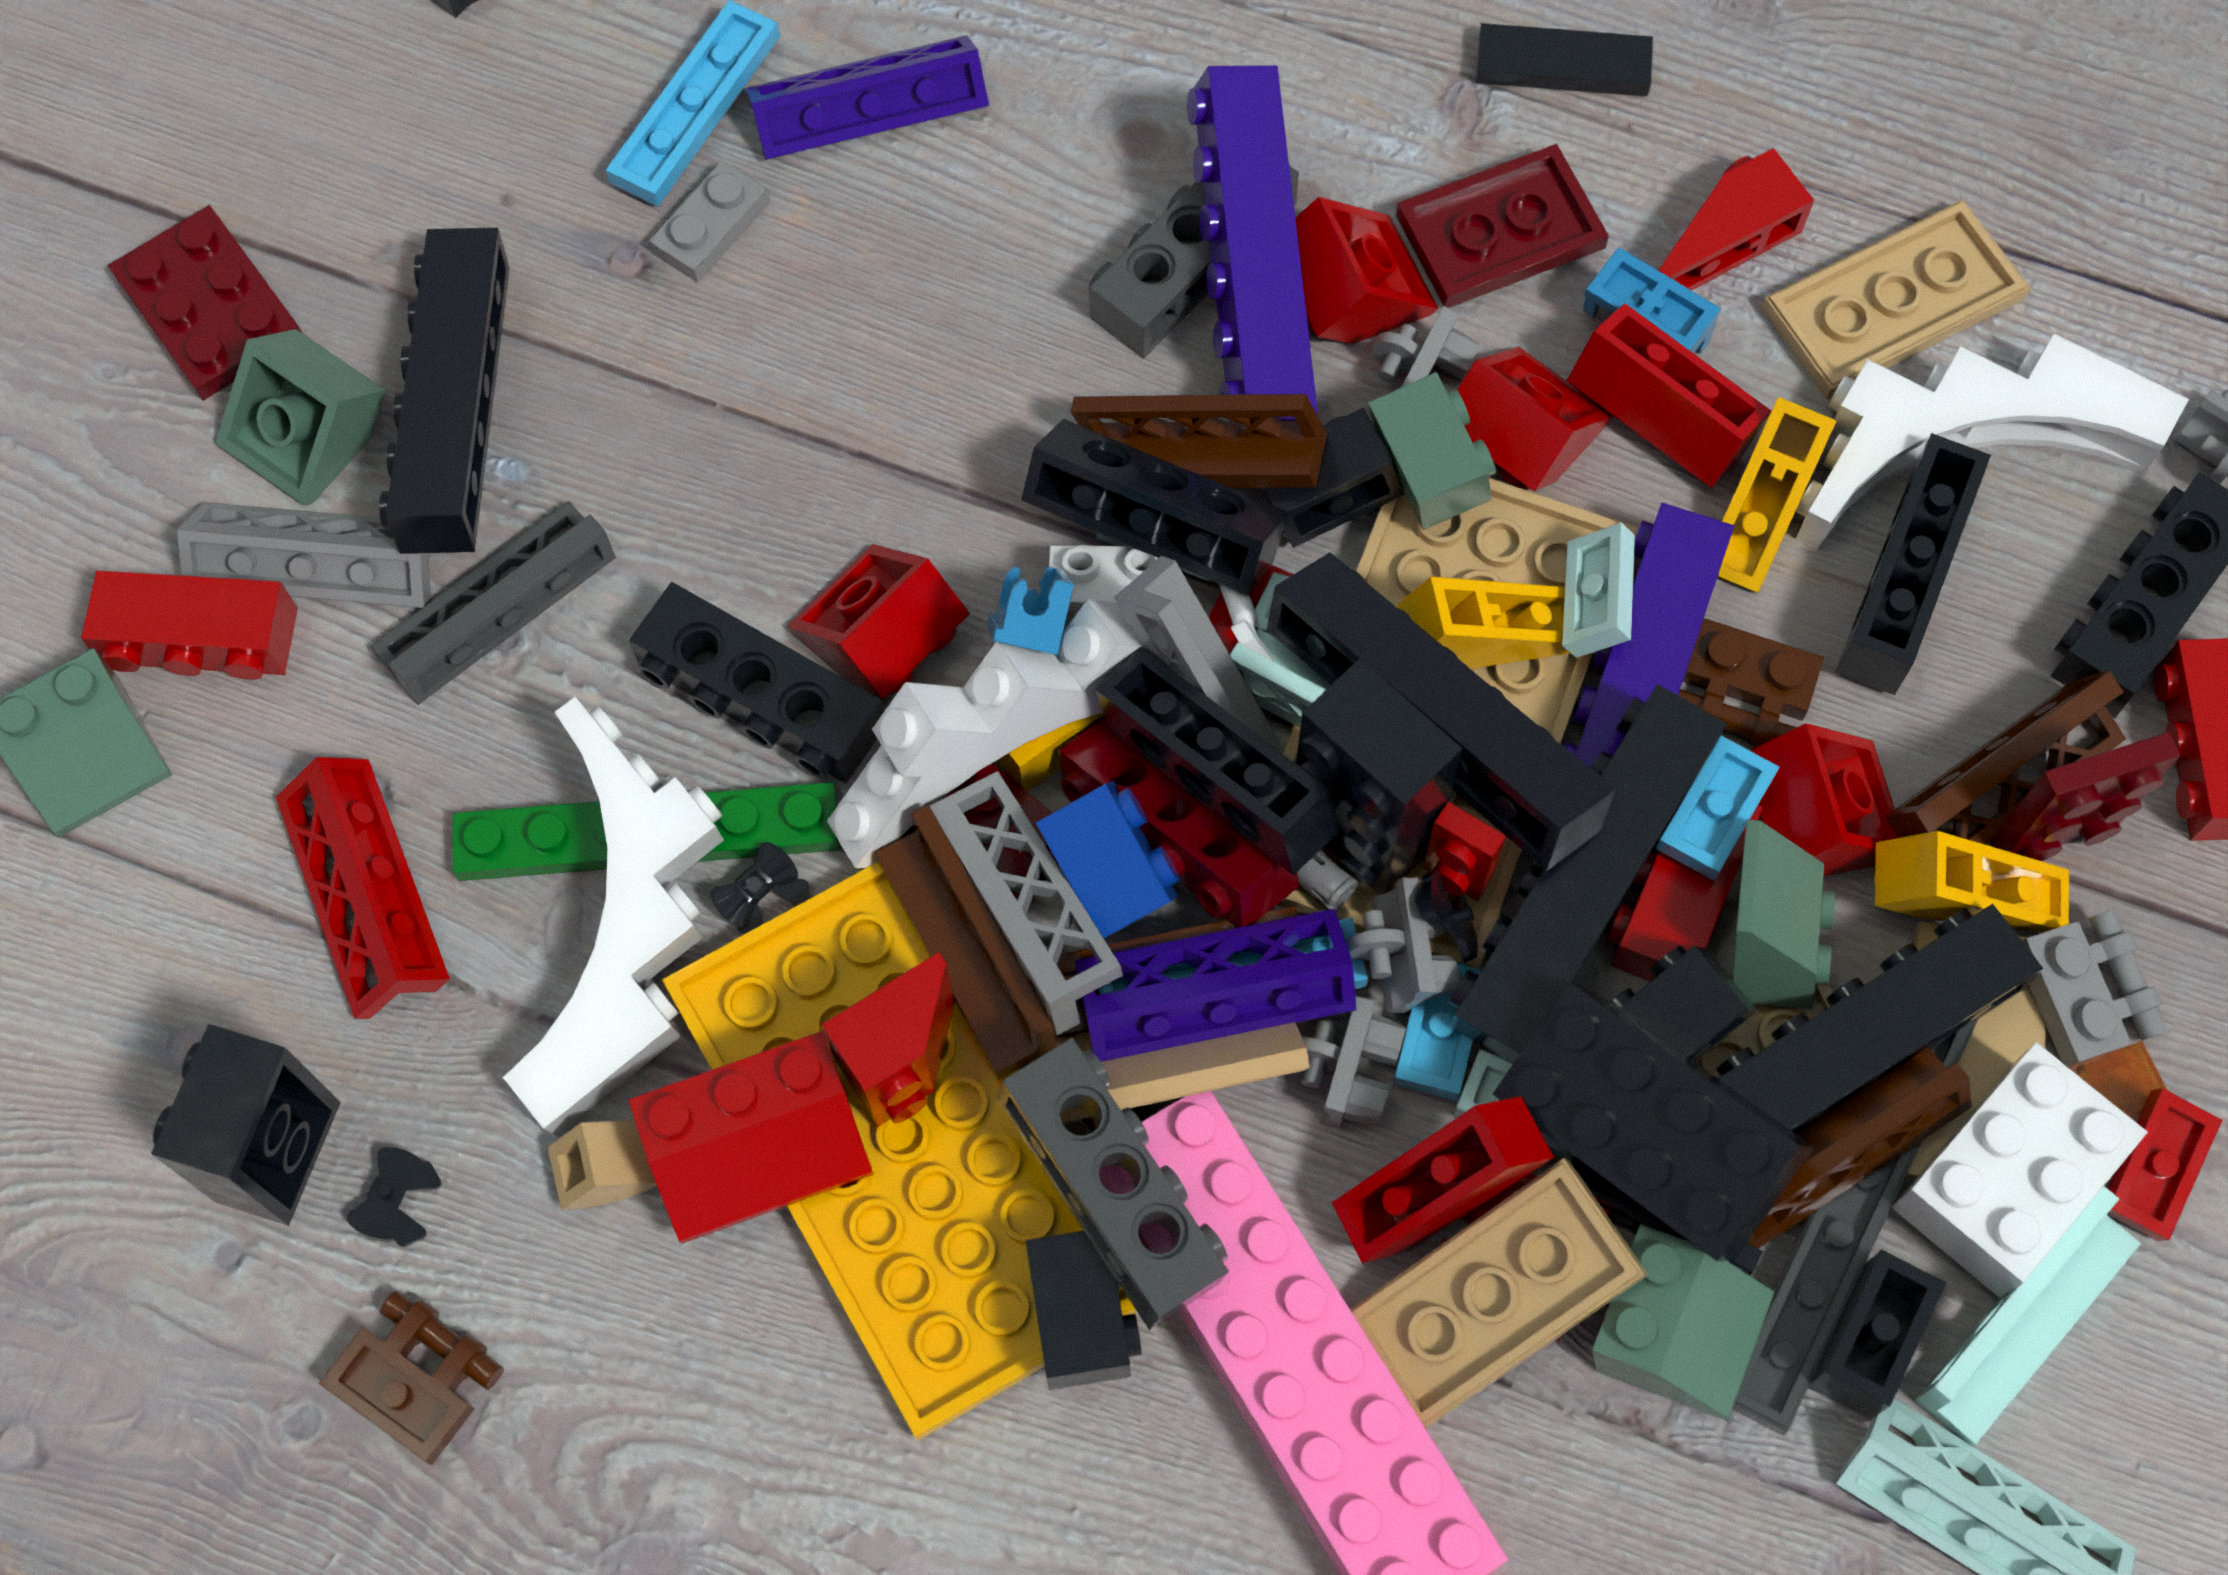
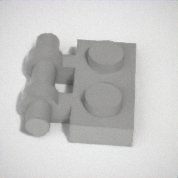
(2075, 995)

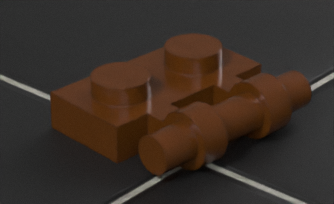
(1752, 671)
(400, 1396)

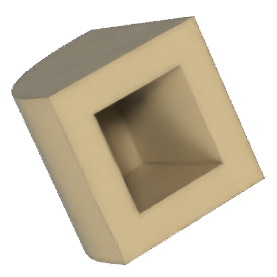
(599, 1164)

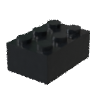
(245, 1124)

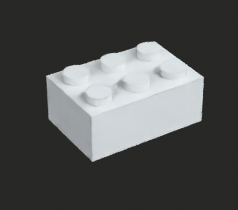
(2019, 1170)

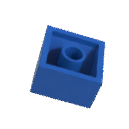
(1109, 857)

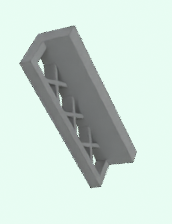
(306, 552)
(1183, 638)
(1010, 916)

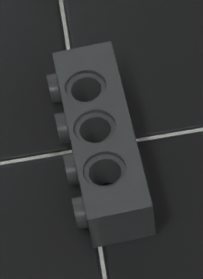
(1145, 312)
(1152, 1281)

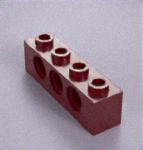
(1210, 856)

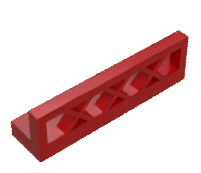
(368, 873)

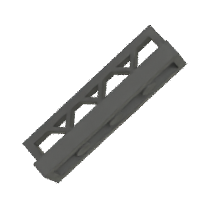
(498, 610)

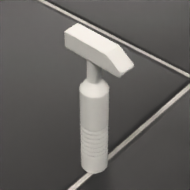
(1244, 620)

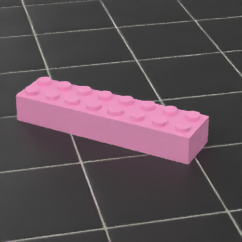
(1307, 1369)

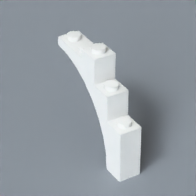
(2054, 400)
(948, 733)
(611, 1020)

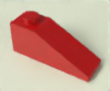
(1744, 216)

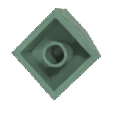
(297, 413)
(77, 743)
(1781, 921)
(1683, 1326)

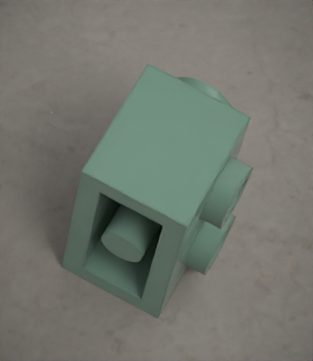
(1432, 449)

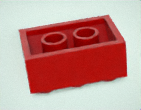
(750, 1137)

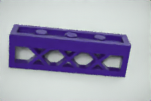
(868, 96)
(1219, 995)

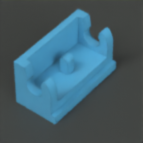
(1654, 296)
(1032, 618)

